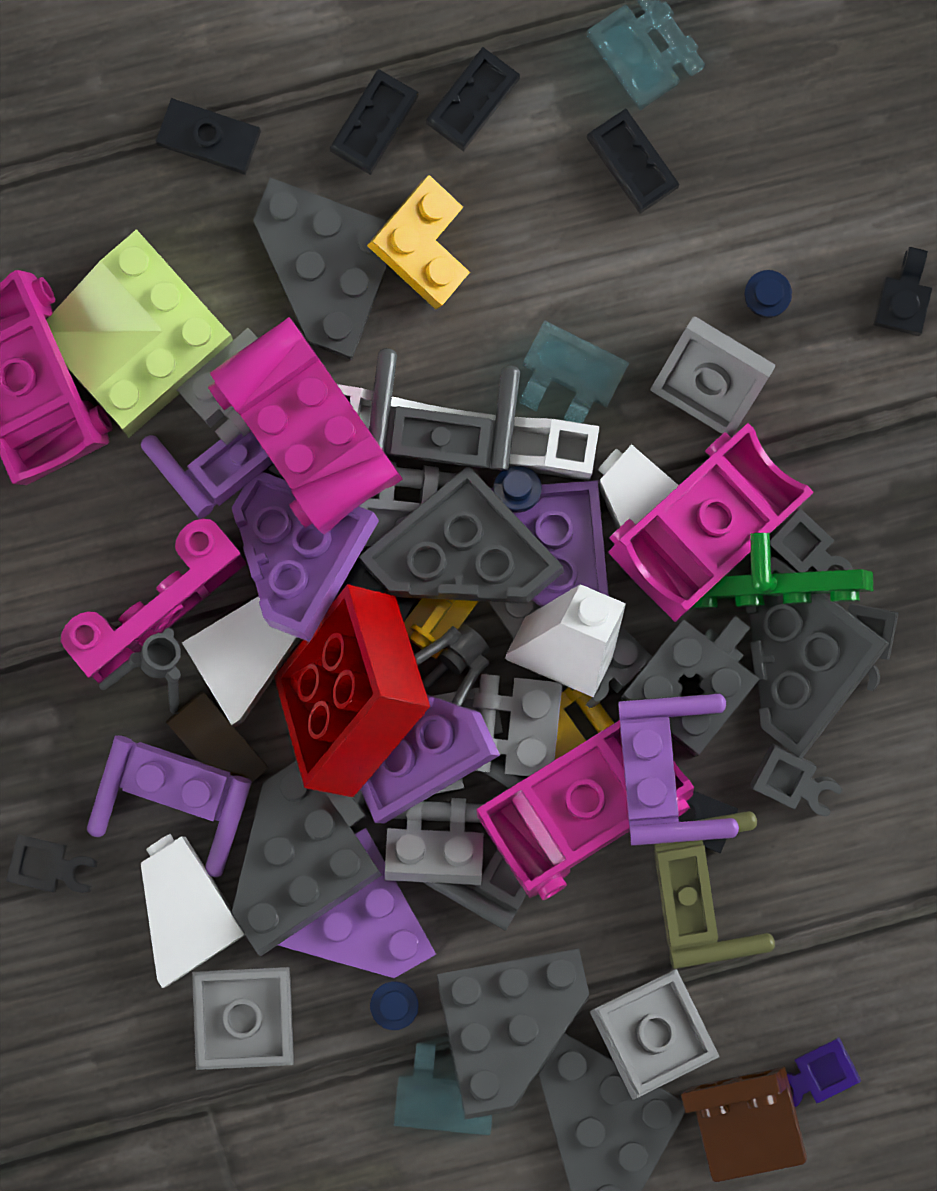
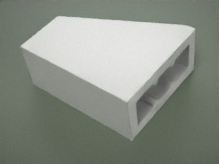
(632, 485)
(570, 638)
(240, 658)
(184, 910)

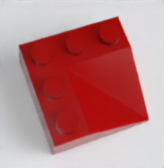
(351, 692)

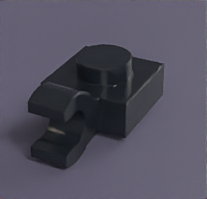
(904, 301)

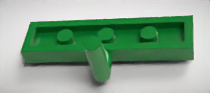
(793, 587)

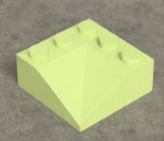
(135, 333)

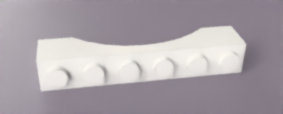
(537, 443)

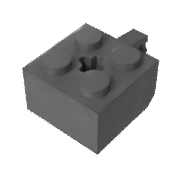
(712, 663)

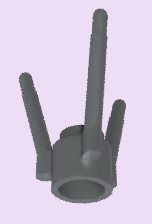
(461, 652)
(156, 659)

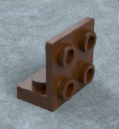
(747, 1124)

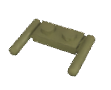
(690, 907)

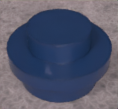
(768, 293)
(518, 488)
(394, 1005)

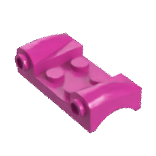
(40, 408)
(304, 426)
(707, 523)
(102, 648)
(565, 813)

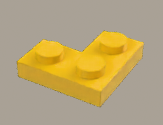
(410, 243)

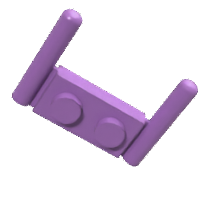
(212, 475)
(651, 772)
(174, 783)

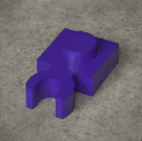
(823, 1072)

